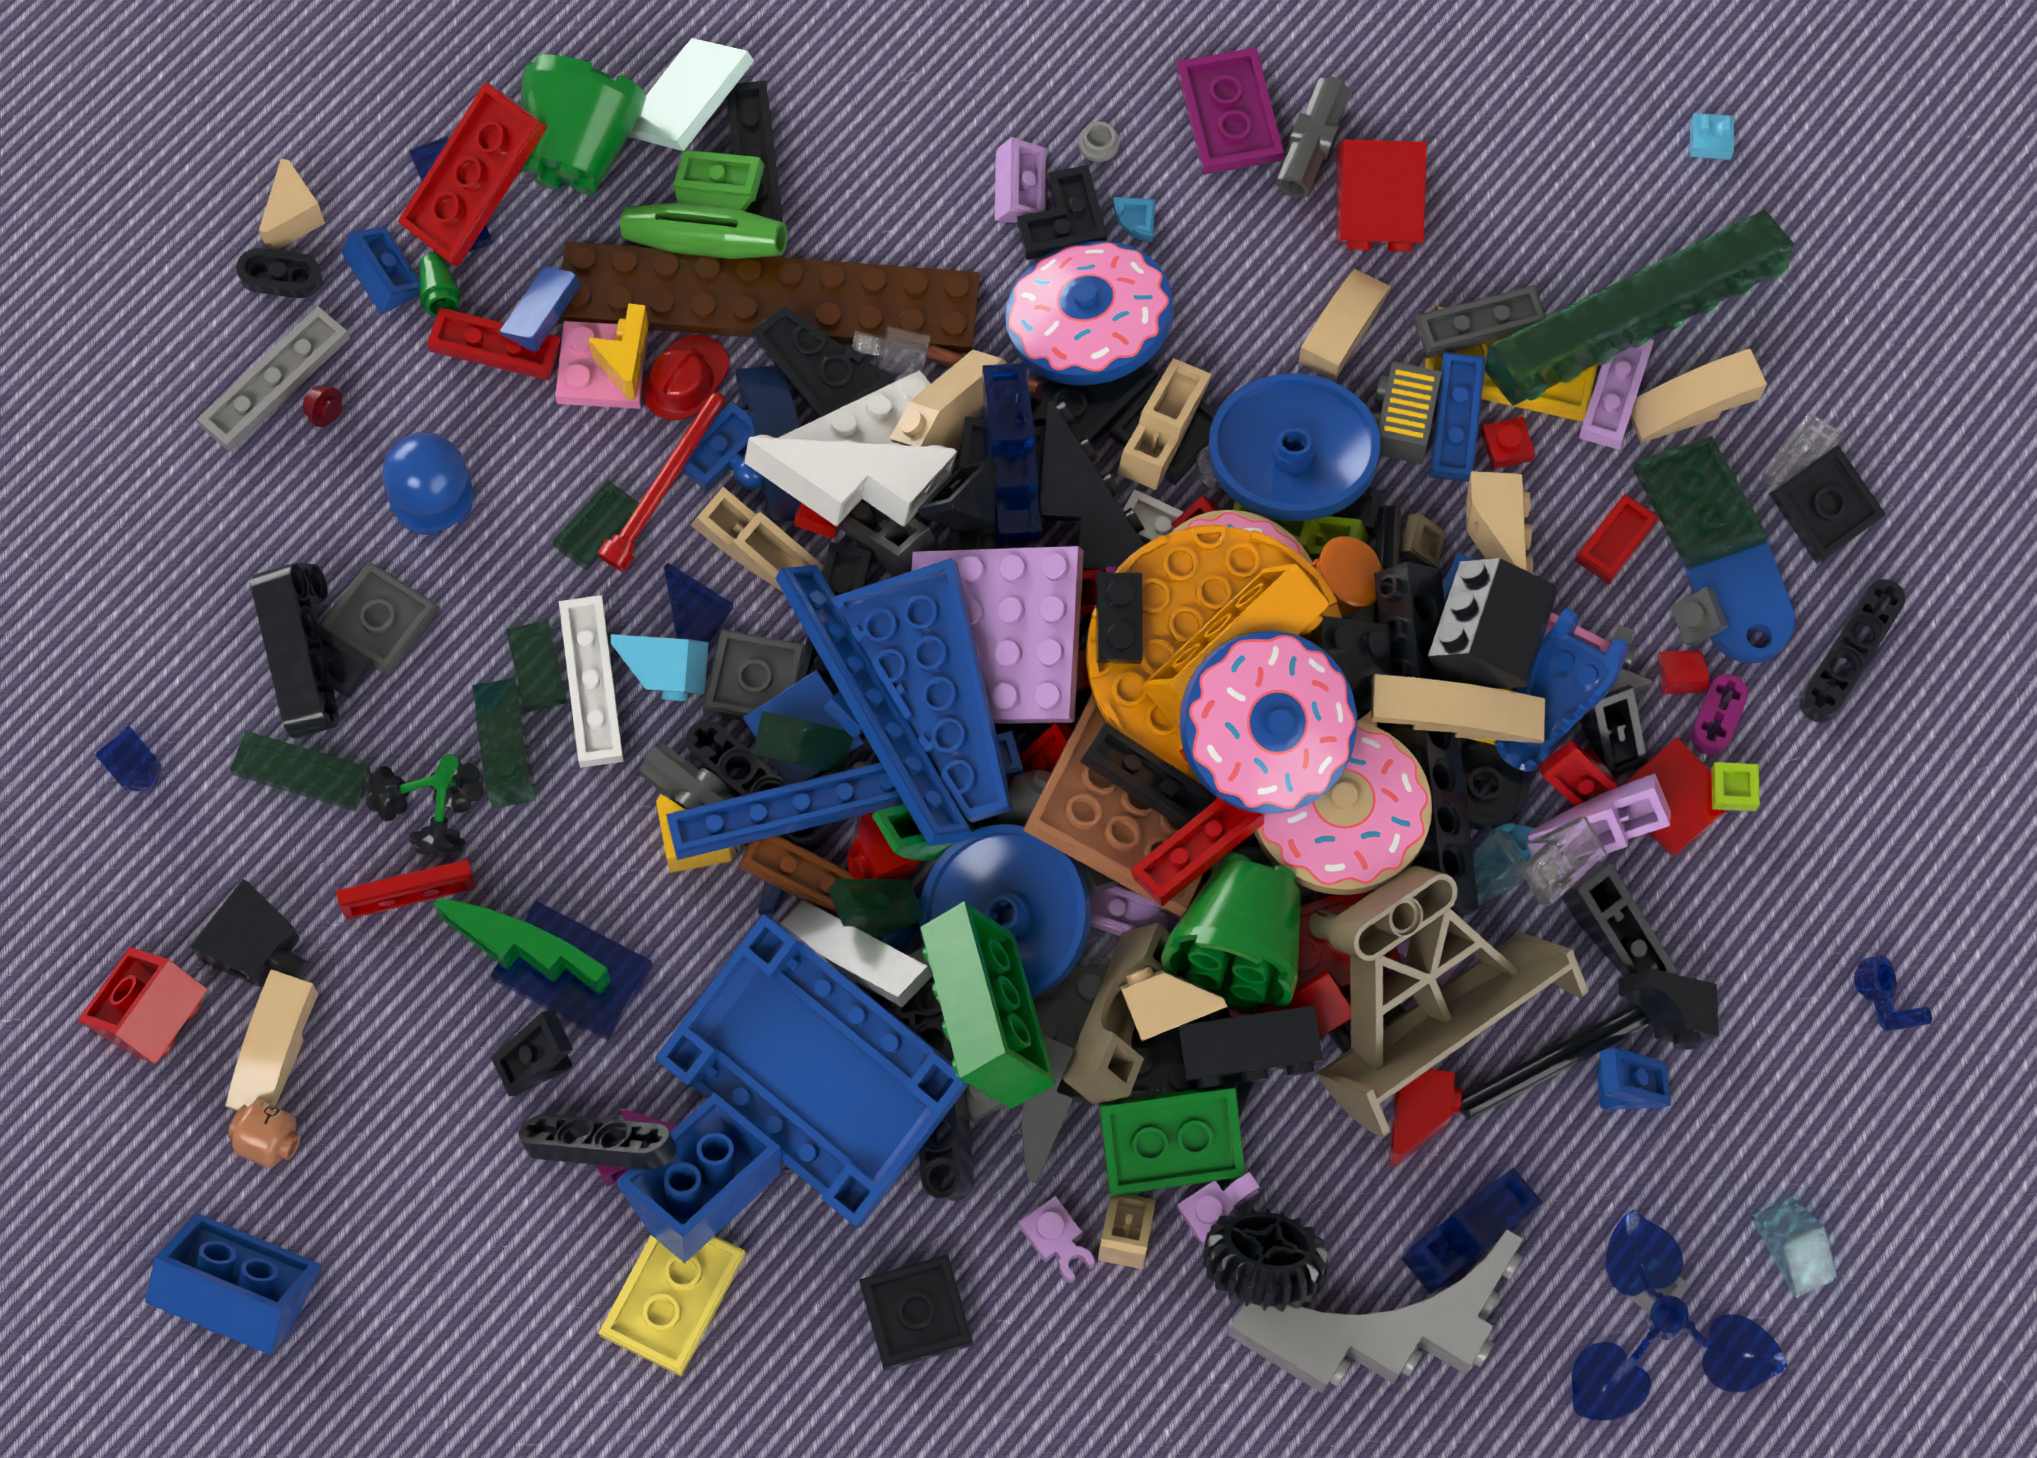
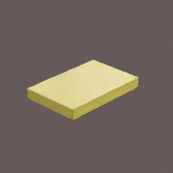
(671, 1302)

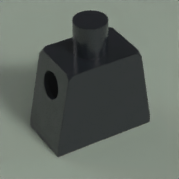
(249, 938)

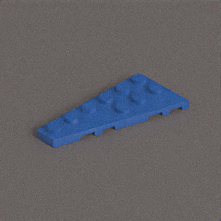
(930, 664)

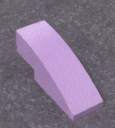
(1619, 813)

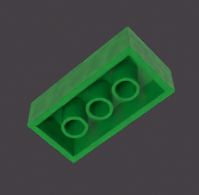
(986, 1006)

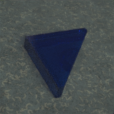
(695, 608)

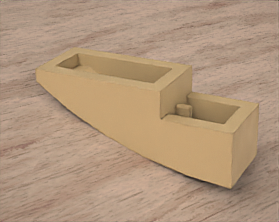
(1343, 324)
(1698, 396)
(1163, 424)
(750, 538)
(271, 1040)

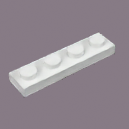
(591, 681)

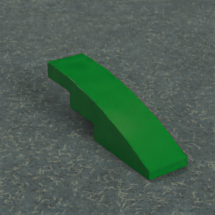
(510, 938)

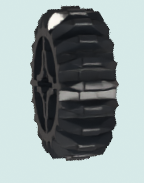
(1265, 1259)

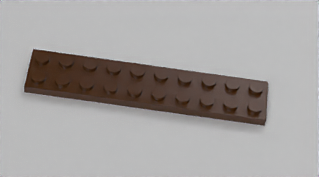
(739, 294)

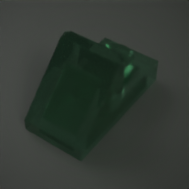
(876, 904)

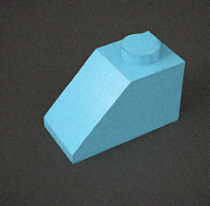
(665, 664)

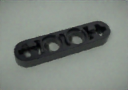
(1855, 652)
(643, 1146)

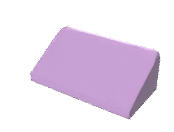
(1019, 180)

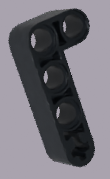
(295, 646)
(761, 777)

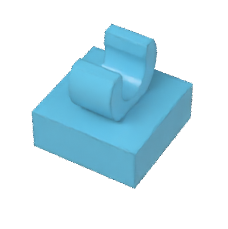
(1712, 136)

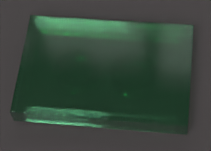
(1699, 502)

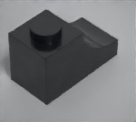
(1676, 1005)

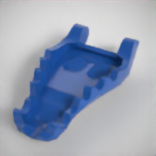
(1572, 681)

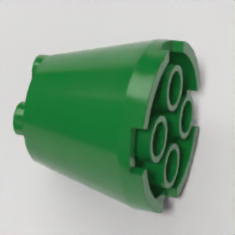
(585, 120)
(1241, 935)

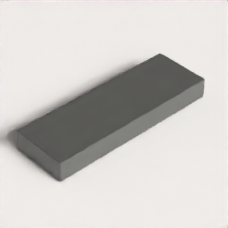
(1478, 321)

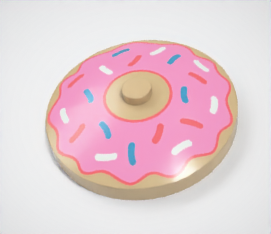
(1361, 827)

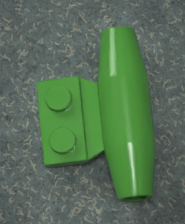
(709, 211)

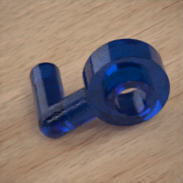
(1878, 983)

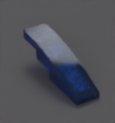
(1011, 446)

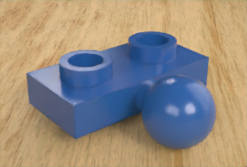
(724, 449)

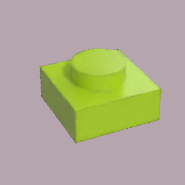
(1735, 786)

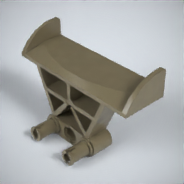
(1443, 1017)

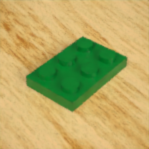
(1171, 1139)

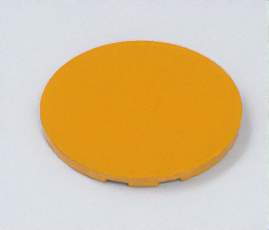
(1183, 587)

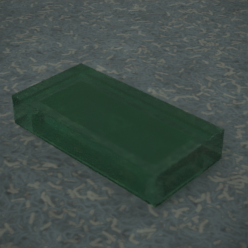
(597, 520)
(536, 666)

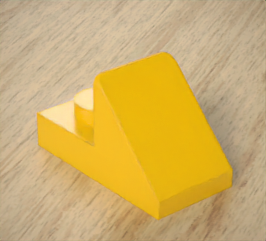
(623, 357)

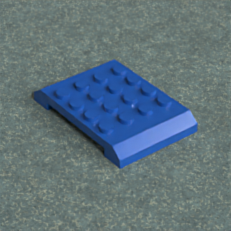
(814, 1068)

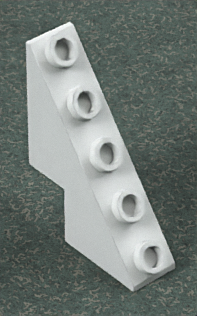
(838, 475)

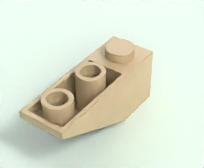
(1497, 516)

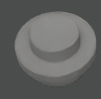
(1098, 142)

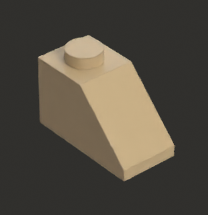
(1166, 1001)

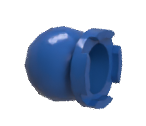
(427, 483)

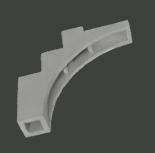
(1446, 1325)

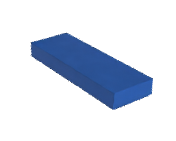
(1457, 416)

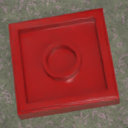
(1688, 793)

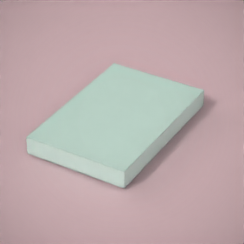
(690, 93)

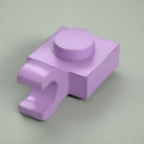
(1206, 1205)

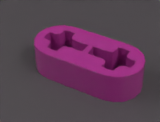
(1728, 718)

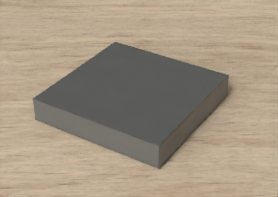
(380, 617)
(749, 673)

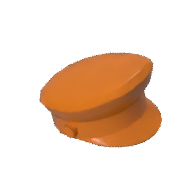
(1349, 571)

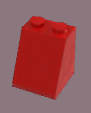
(1380, 194)

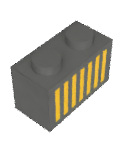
(1406, 411)

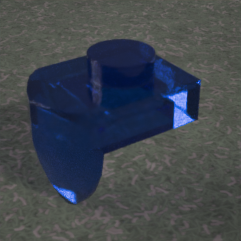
(130, 761)

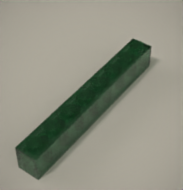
(1638, 308)

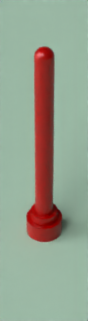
(619, 549)

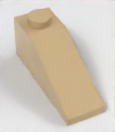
(940, 409)

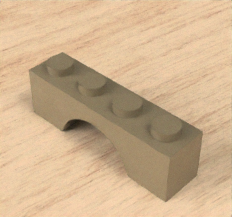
(1103, 1057)

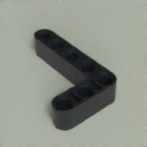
(957, 1151)

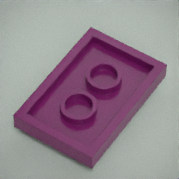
(1229, 111)

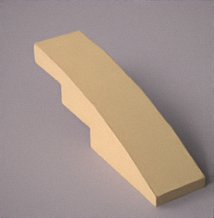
(1458, 708)

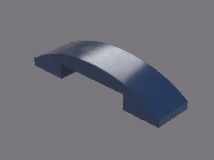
(772, 414)

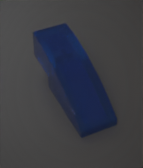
(1471, 1230)

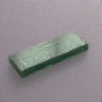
(300, 770)

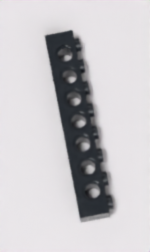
(1412, 604)

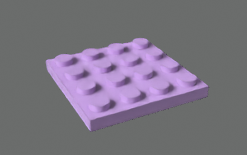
(1024, 626)

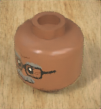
(264, 1134)

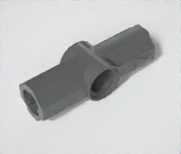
(1313, 137)
(683, 781)

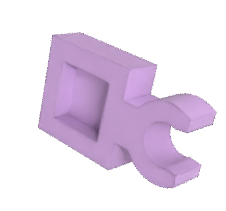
(1054, 1233)

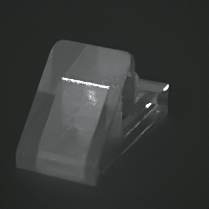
(1561, 859)

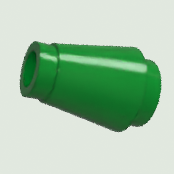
(437, 285)

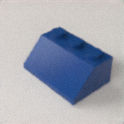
(711, 1179)
(231, 1283)

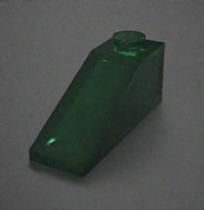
(503, 743)

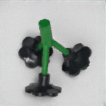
(453, 786)

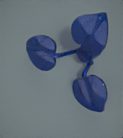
(1647, 1258)

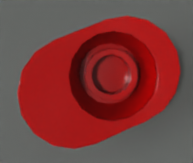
(685, 377)

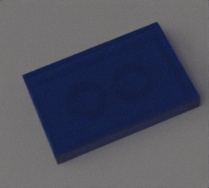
(568, 994)

